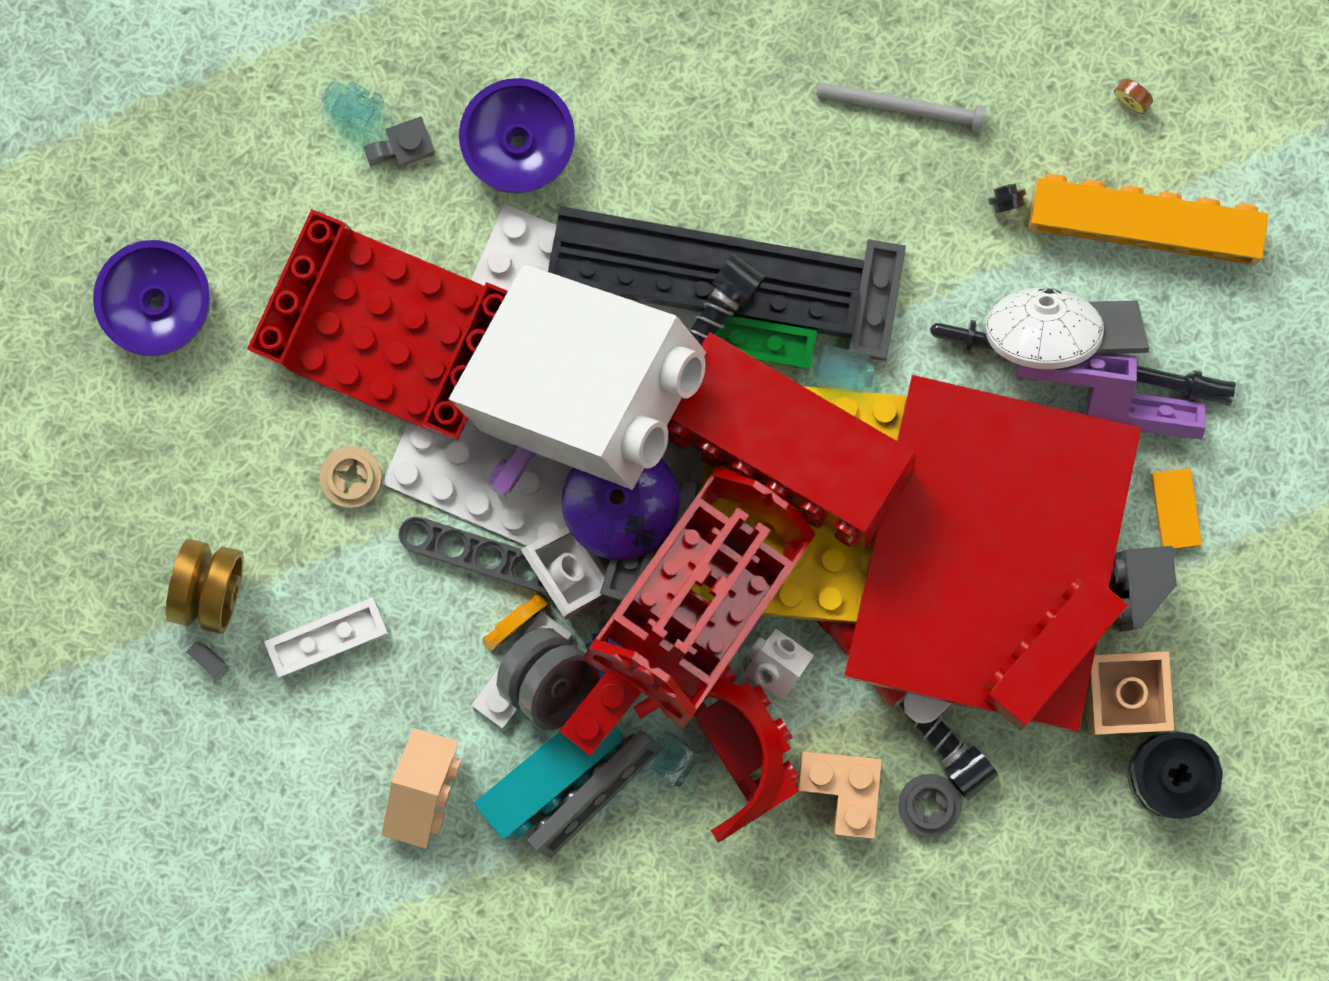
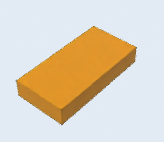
(1176, 508)

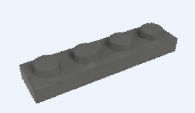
(602, 787)

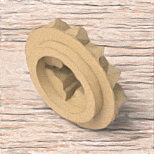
(342, 460)

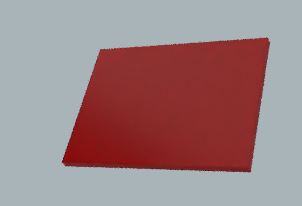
(986, 541)

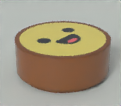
(1133, 95)

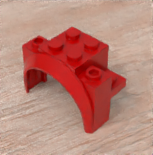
(744, 741)

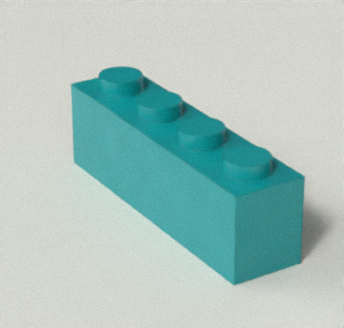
(539, 781)

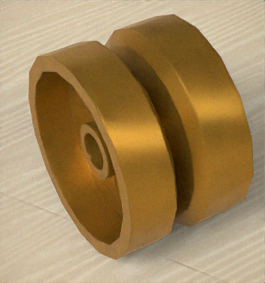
(204, 586)

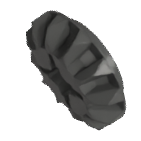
(945, 795)

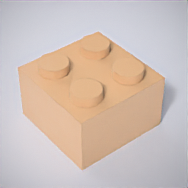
(1130, 694)

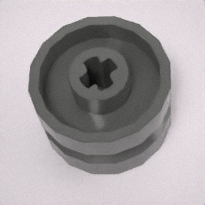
(545, 678)

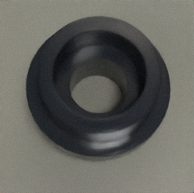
(1007, 198)

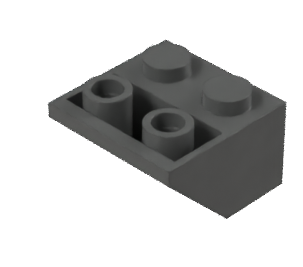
(1142, 581)

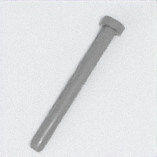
(903, 105)

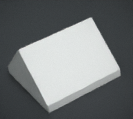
(566, 571)

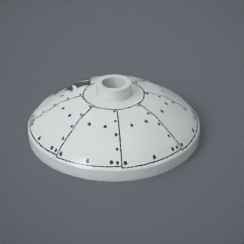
(1044, 328)

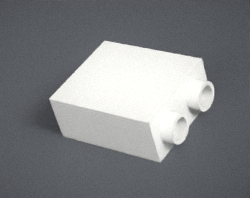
(580, 376)

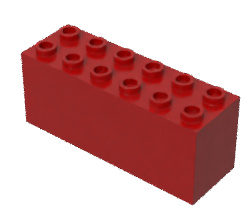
(792, 442)

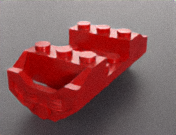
(677, 629)

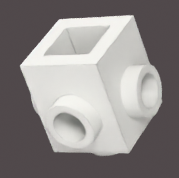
(777, 663)

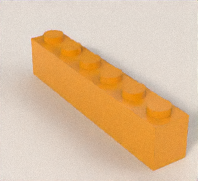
(1148, 220)

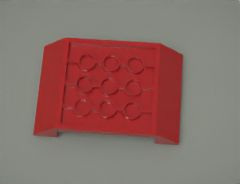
(375, 324)

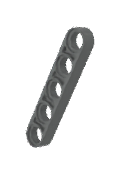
(470, 556)

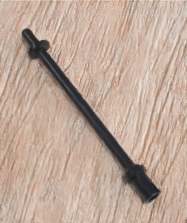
(1192, 385)

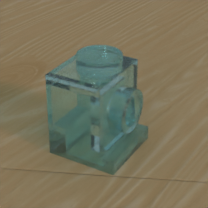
(352, 106)

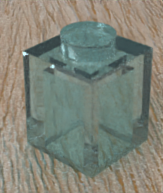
(844, 370)

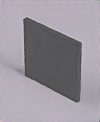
(1122, 327)

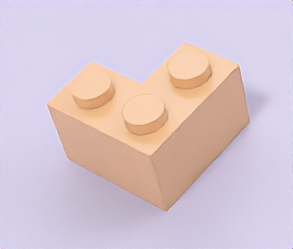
(852, 781)
(421, 788)

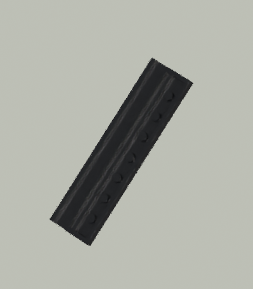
(680, 264)

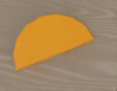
(514, 621)

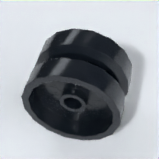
(1197, 781)

